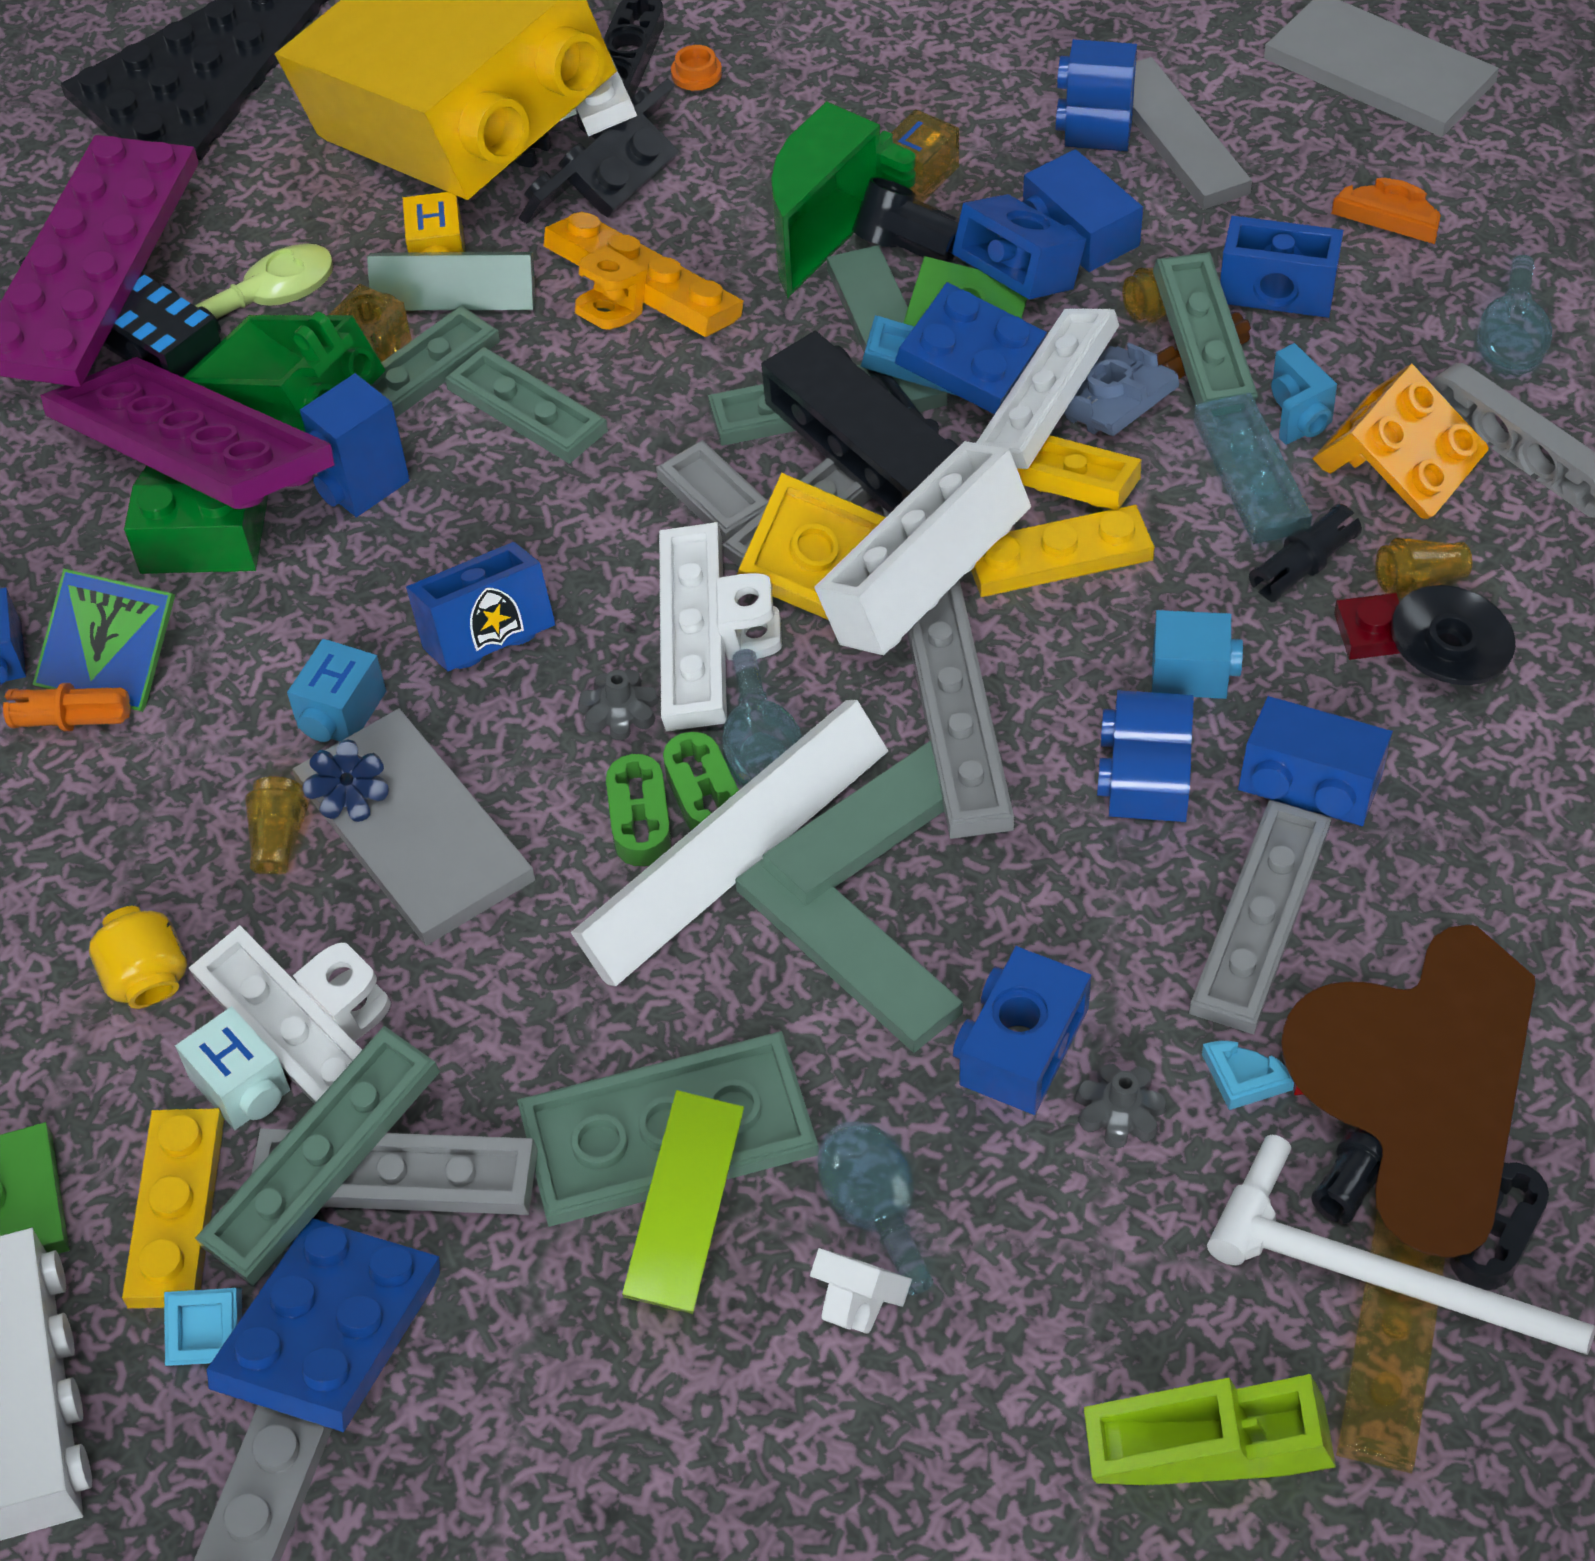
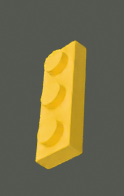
(1064, 550)
(173, 1205)

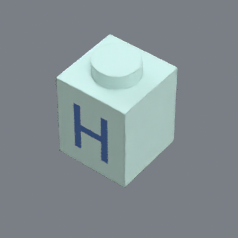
(234, 1068)

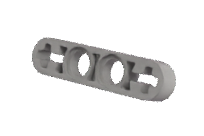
(1480, 399)

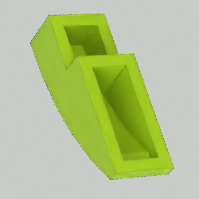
(683, 1202)
(1210, 1433)

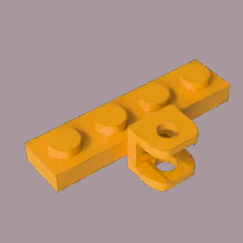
(632, 275)

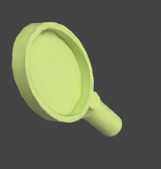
(276, 279)

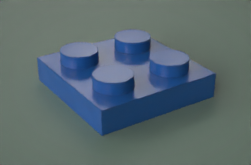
(970, 347)

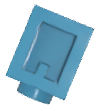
(1302, 393)

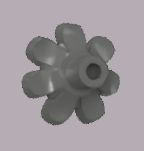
(618, 702)
(1120, 1105)

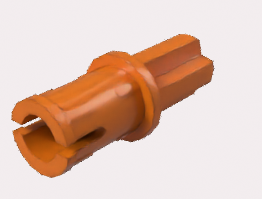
(66, 707)

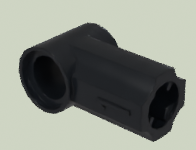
(895, 218)

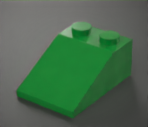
(188, 531)

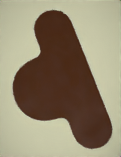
(1427, 1078)

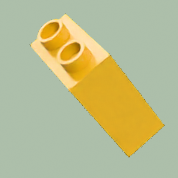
(445, 82)

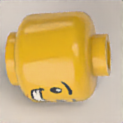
(137, 957)

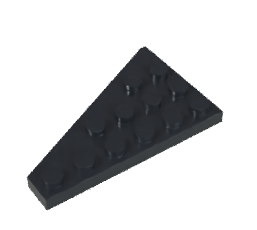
(191, 74)

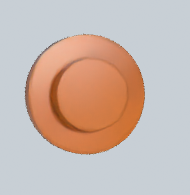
(696, 68)

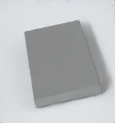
(1381, 64)
(429, 837)

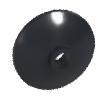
(1453, 635)

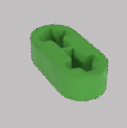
(690, 789)
(649, 808)

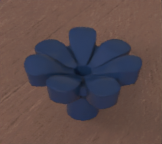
(346, 781)

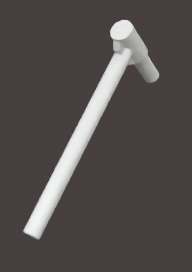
(1251, 1225)

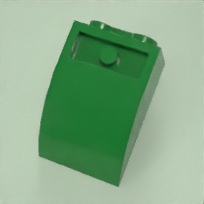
(821, 185)
(287, 362)

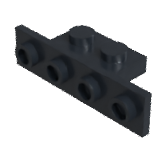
(614, 164)

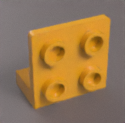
(1409, 440)

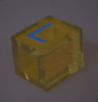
(934, 149)

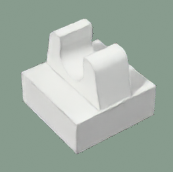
(856, 1290)

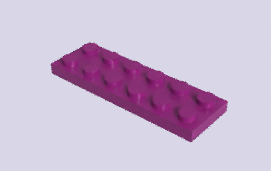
(89, 257)
(189, 432)

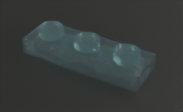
(1252, 468)

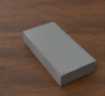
(711, 489)

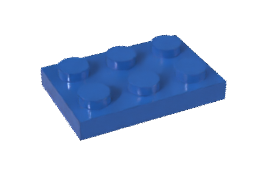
(324, 1324)

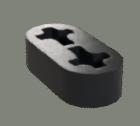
(1513, 1232)

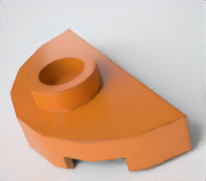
(1390, 206)

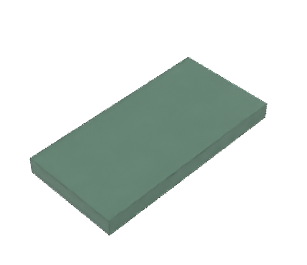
(606, 1133)

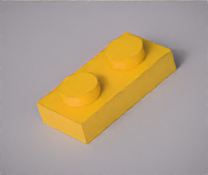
(1082, 473)

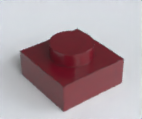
(1367, 625)

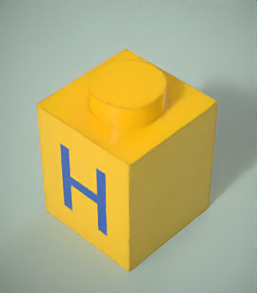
(433, 223)

